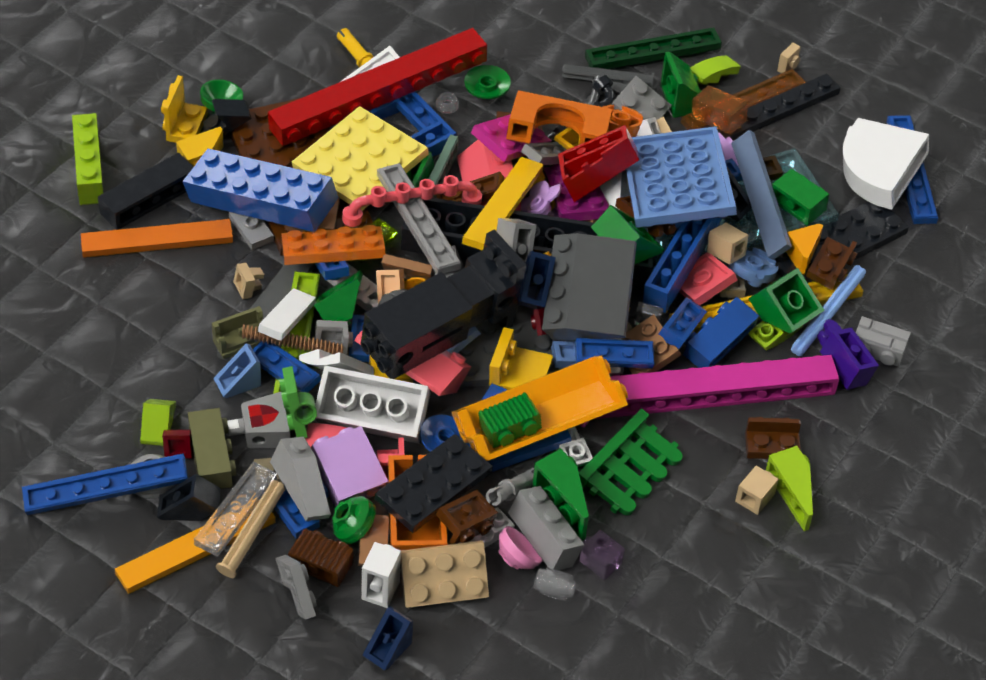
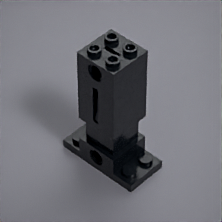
(444, 309)

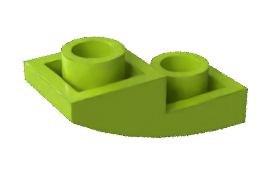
(713, 68)
(769, 335)

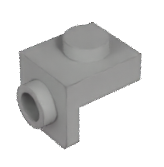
(335, 332)

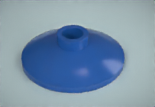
(437, 430)

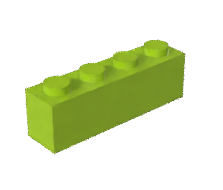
(87, 158)

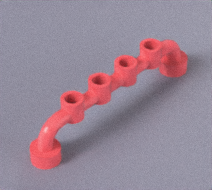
(403, 192)

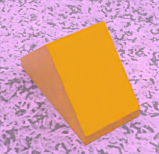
(804, 244)

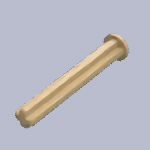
(251, 529)

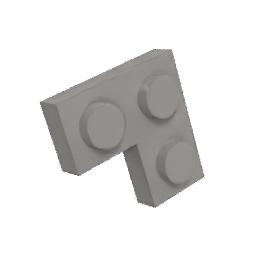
(294, 577)

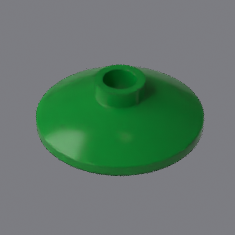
(487, 82)

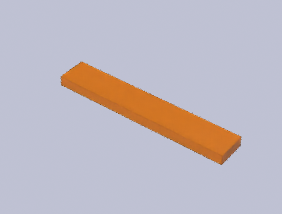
(156, 238)

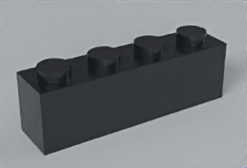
(144, 191)

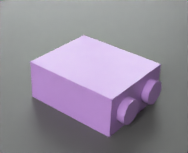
(348, 465)

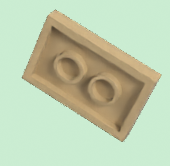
(444, 574)

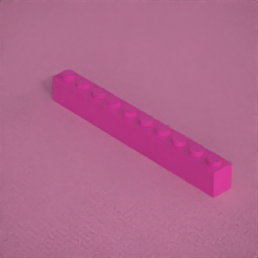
(727, 385)

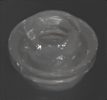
(447, 103)

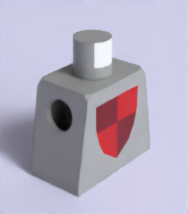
(262, 422)

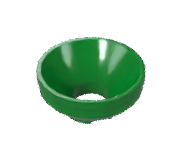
(219, 90)
(353, 519)

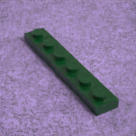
(653, 49)

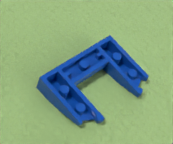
(431, 127)

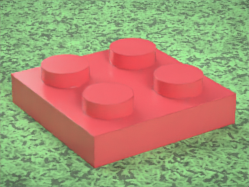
(707, 279)

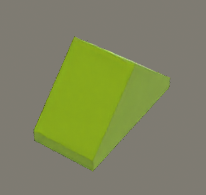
(156, 418)

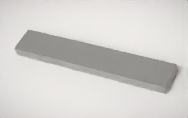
(421, 223)

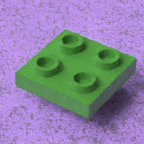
(293, 403)

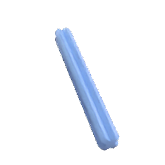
(831, 307)

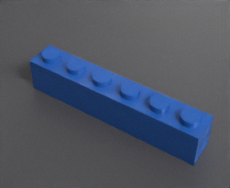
(677, 262)

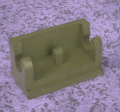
(228, 331)

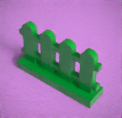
(631, 452)

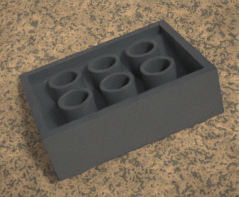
(589, 287)

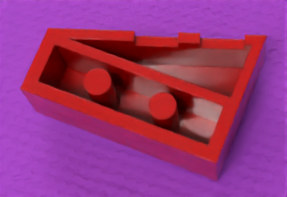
(597, 161)

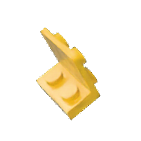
(181, 118)
(515, 365)

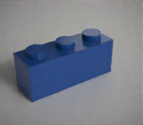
(720, 333)

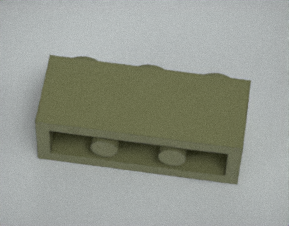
(211, 447)

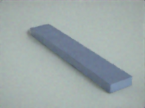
(761, 195)

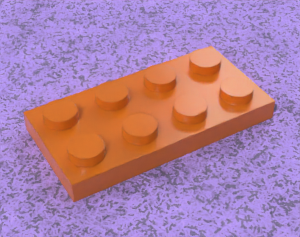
(333, 245)

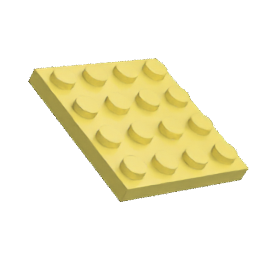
(355, 152)

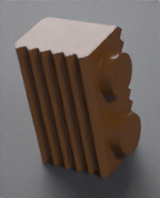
(322, 556)

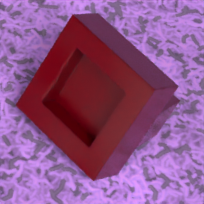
(177, 442)

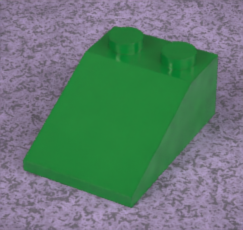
(561, 482)

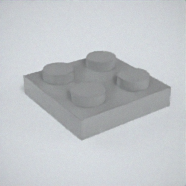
(643, 99)

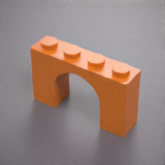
(535, 110)

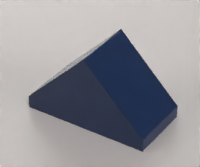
(389, 639)

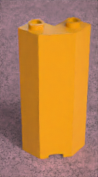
(561, 397)

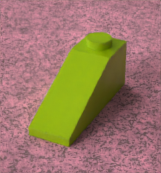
(794, 482)

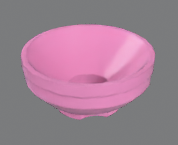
(517, 549)

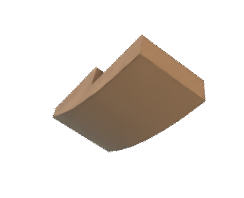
(377, 533)

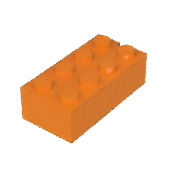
(401, 538)

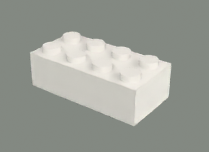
(371, 401)

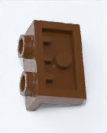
(831, 262)
(770, 436)
(467, 517)

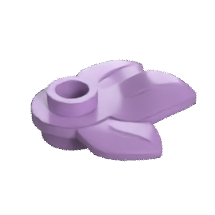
(540, 198)

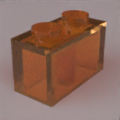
(719, 109)

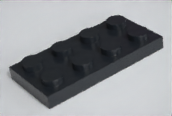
(433, 482)

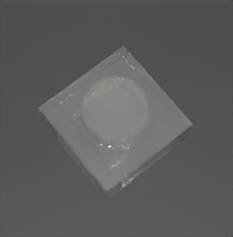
(646, 310)

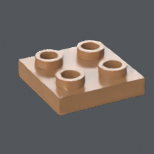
(663, 352)

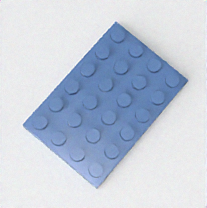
(679, 178)

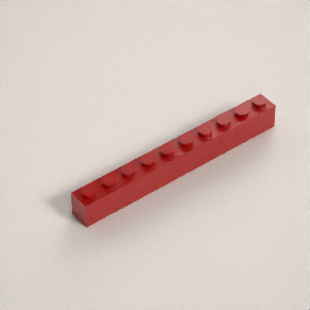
(377, 86)

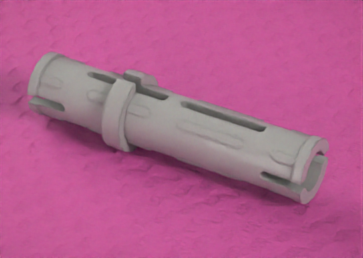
(510, 487)

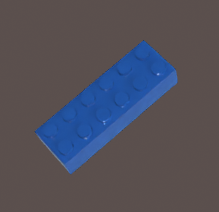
(261, 190)

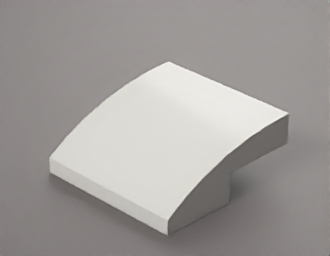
(320, 358)

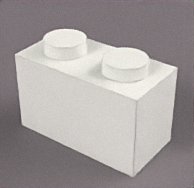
(381, 574)

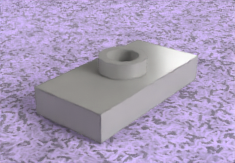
(252, 230)

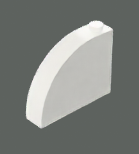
(882, 160)

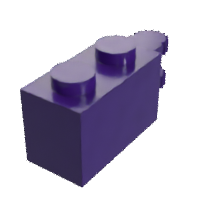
(850, 356)

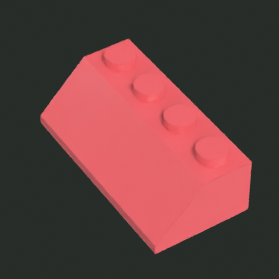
(479, 162)
(441, 373)

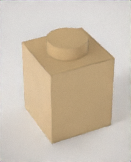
(727, 243)
(756, 489)

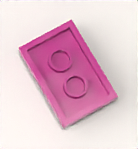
(494, 134)

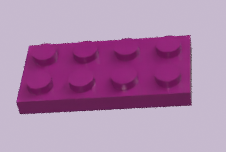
(586, 208)

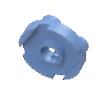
(755, 267)

